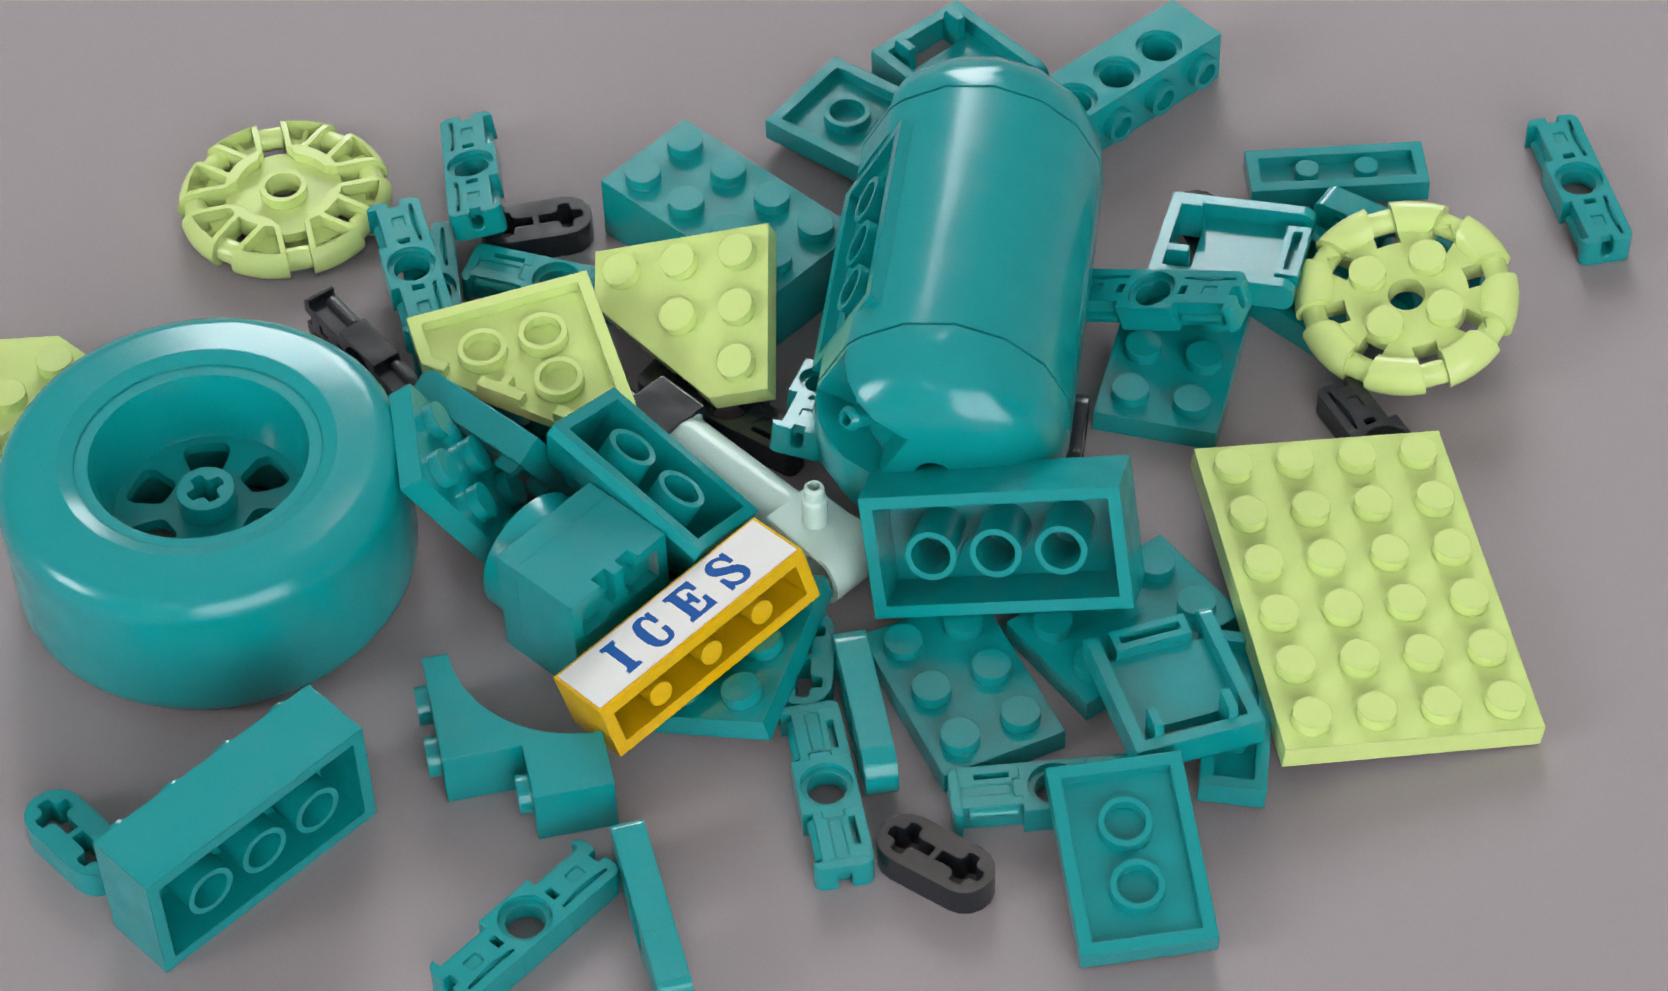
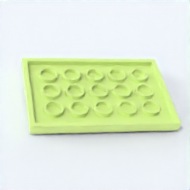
(1364, 599)

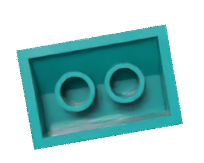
(649, 474)

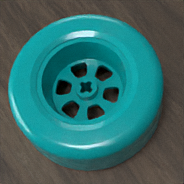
(167, 439)

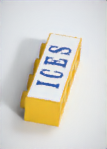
(687, 636)

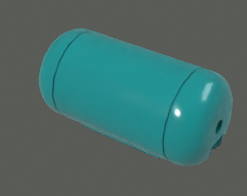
(960, 276)

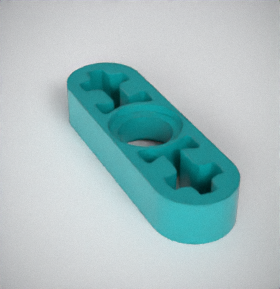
(865, 713)

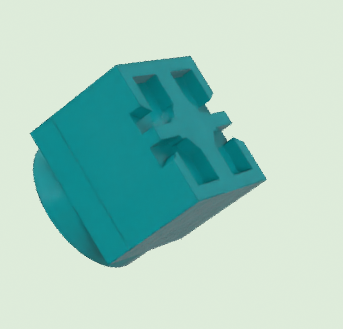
(572, 573)

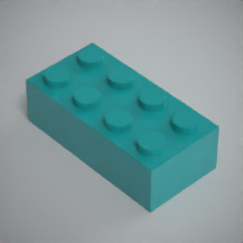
(700, 186)
(1003, 538)
(236, 827)

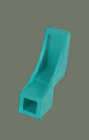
(555, 775)

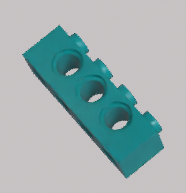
(1143, 70)

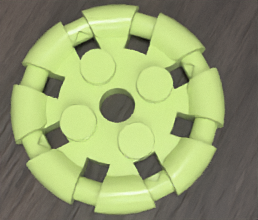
(298, 232)
(1410, 265)

